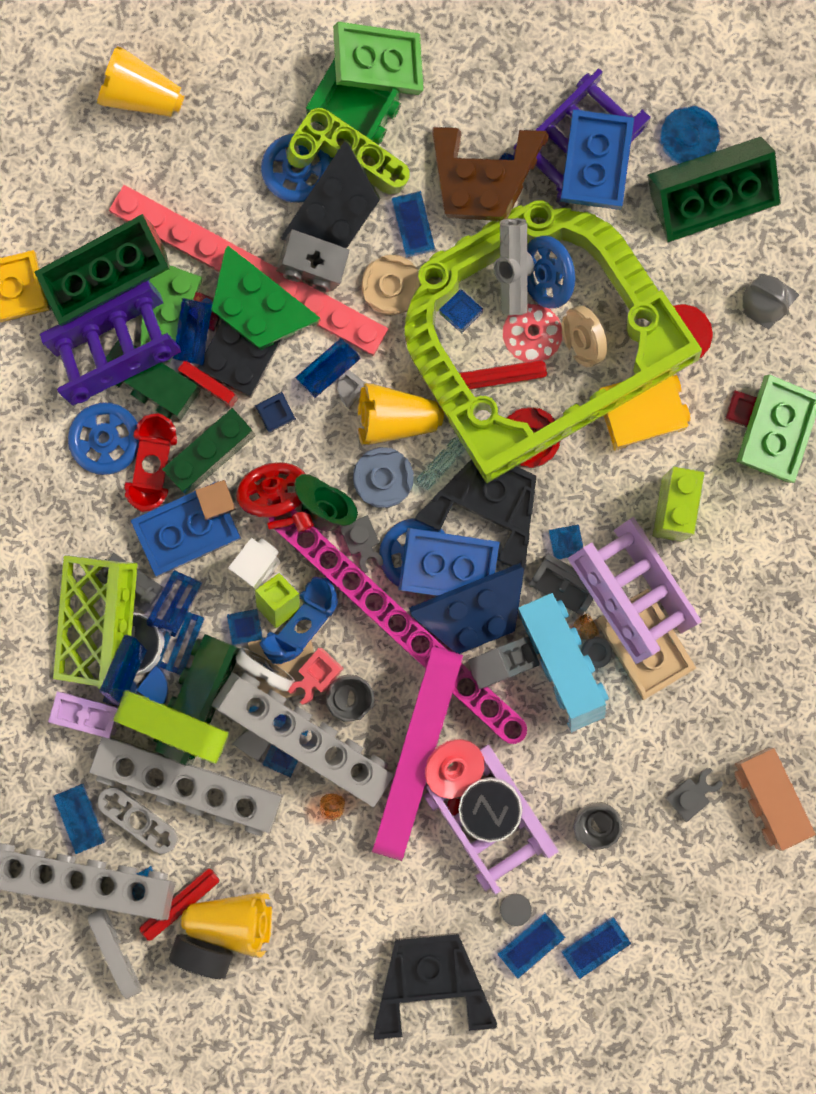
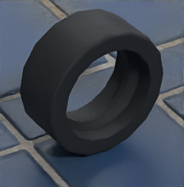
(200, 957)

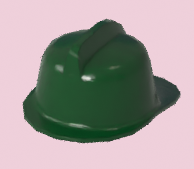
(324, 503)

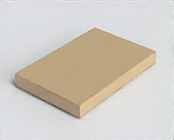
(659, 669)

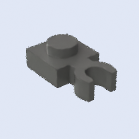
(361, 538)
(690, 797)

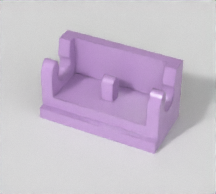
(83, 715)

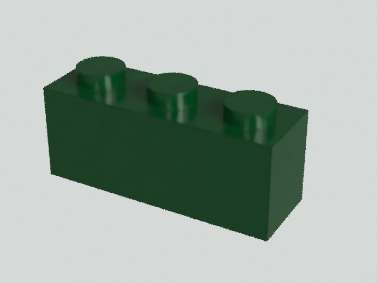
(160, 386)
(209, 452)

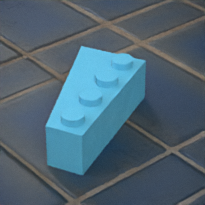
(564, 662)

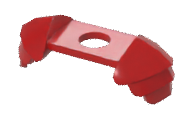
(155, 437)

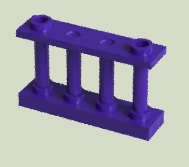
(585, 86)
(90, 326)

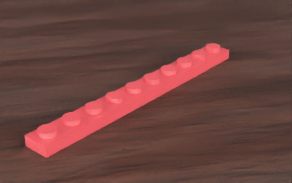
(210, 249)

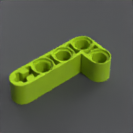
(361, 145)
(171, 726)

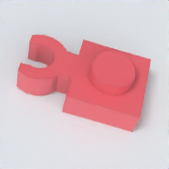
(318, 673)

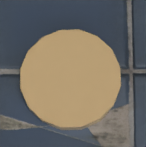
(396, 291)
(586, 336)

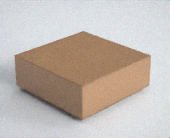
(215, 500)

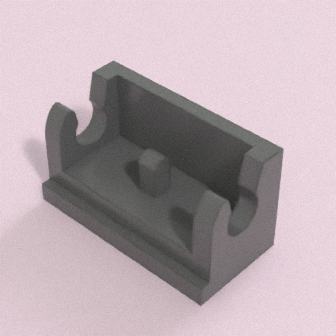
(564, 583)

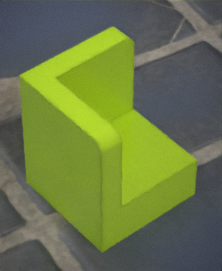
(277, 600)

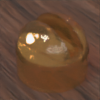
(586, 626)
(335, 800)

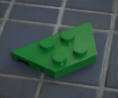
(257, 304)

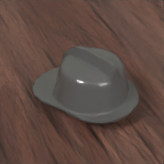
(767, 300)

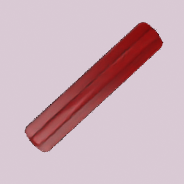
(504, 374)
(189, 895)

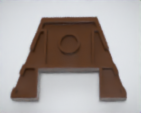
(483, 186)

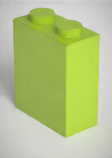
(678, 504)

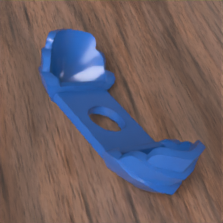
(318, 605)

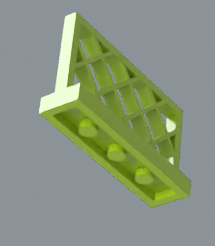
(114, 624)

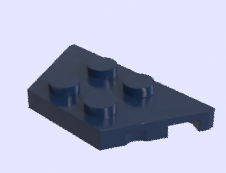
(474, 611)

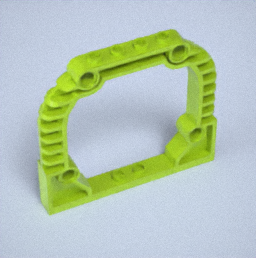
(503, 443)

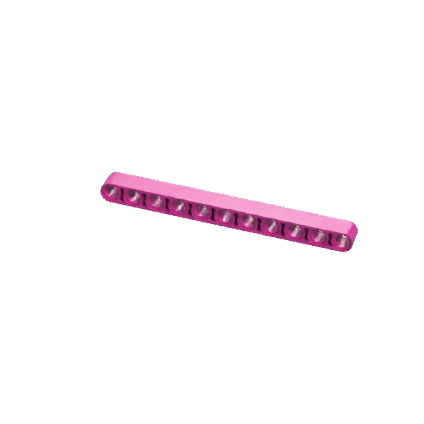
(412, 630)

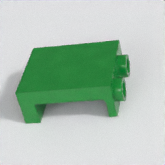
(359, 107)

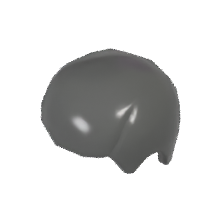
(338, 694)
(606, 819)

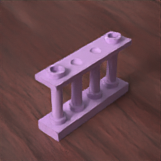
(614, 603)
(538, 843)

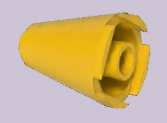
(138, 87)
(395, 414)
(231, 923)

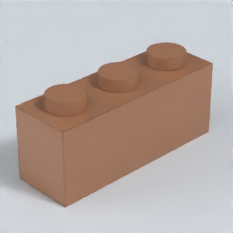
(774, 799)

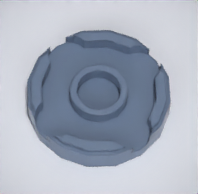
(383, 477)

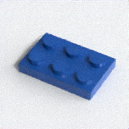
(597, 159)
(181, 534)
(442, 561)

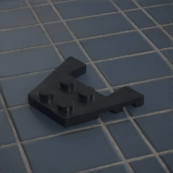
(502, 501)
(430, 970)

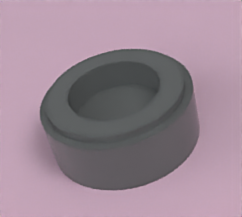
(598, 651)
(515, 909)

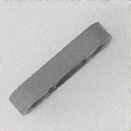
(125, 823)
(118, 964)

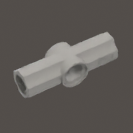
(513, 266)

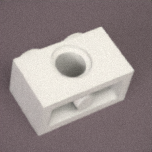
(255, 562)

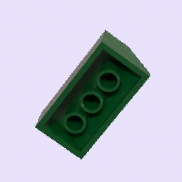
(715, 188)
(103, 269)
(200, 686)

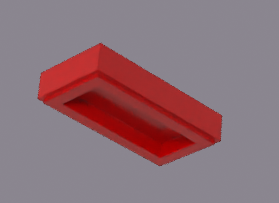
(208, 383)

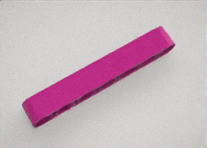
(417, 748)

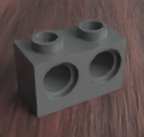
(503, 662)

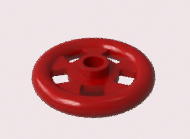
(272, 491)

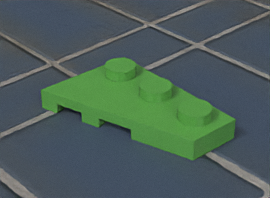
(172, 286)

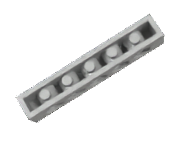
(113, 751)
(367, 785)
(154, 905)

